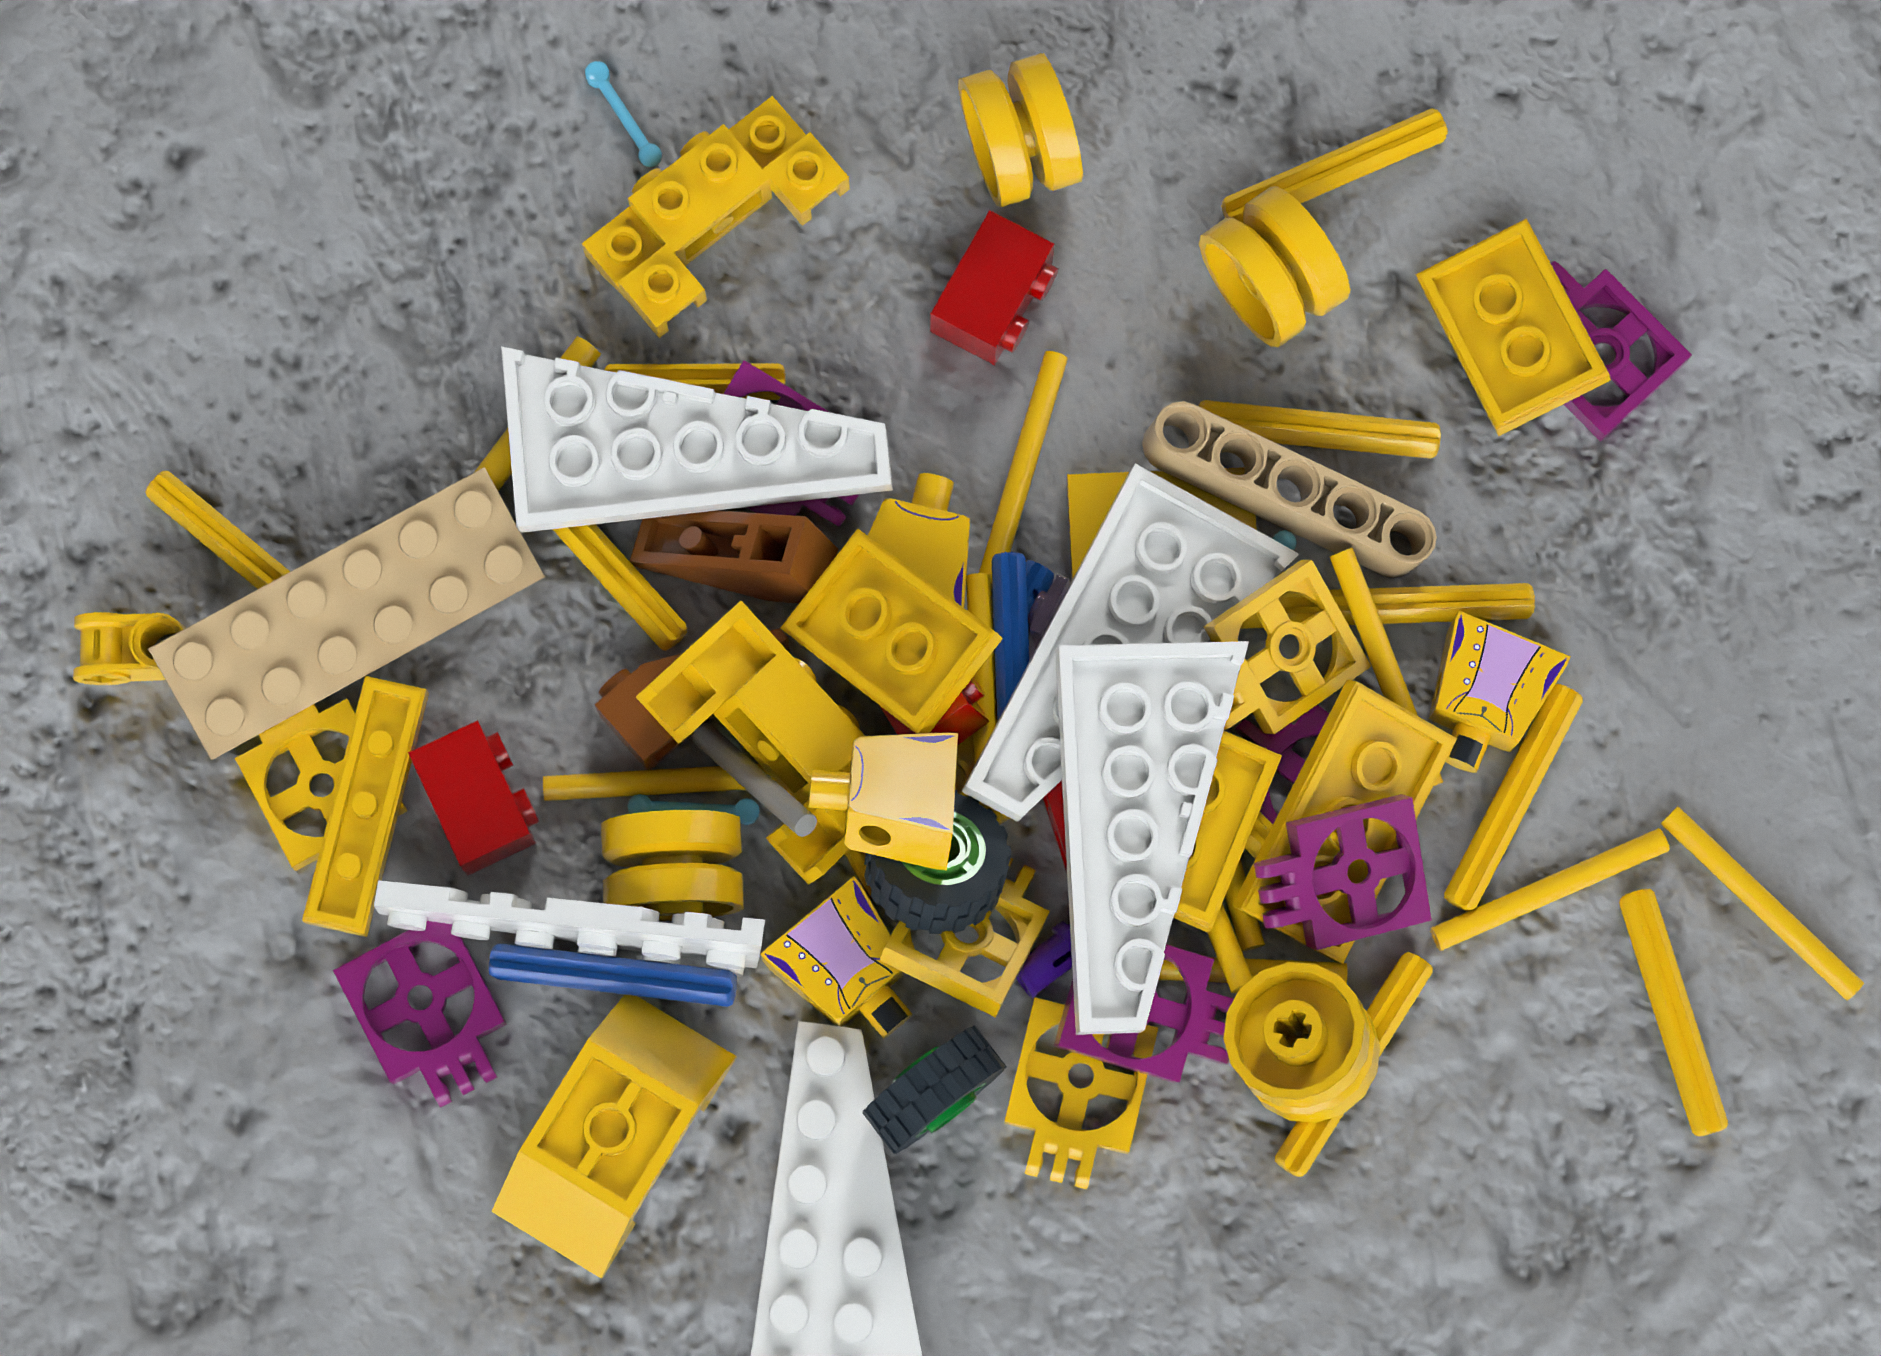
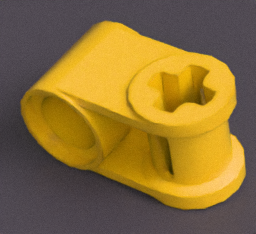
(118, 644)

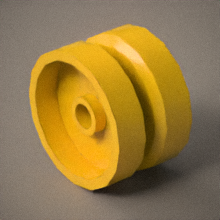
(1021, 129)
(1274, 266)
(674, 862)
(1302, 1042)

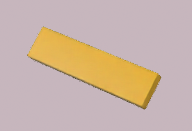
(365, 806)

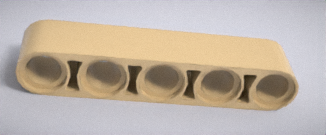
(1318, 487)

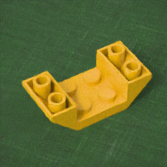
(610, 1132)

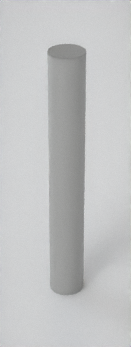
(754, 780)

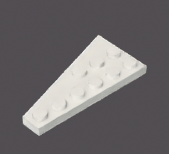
(645, 447)
(1148, 577)
(1135, 781)
(592, 925)
(833, 1239)

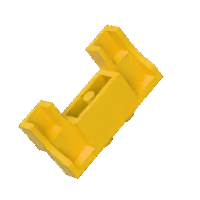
(702, 199)
(773, 712)

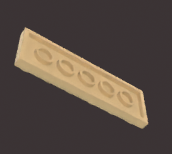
(346, 613)

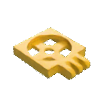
(1346, 658)
(296, 736)
(945, 972)
(1066, 1136)

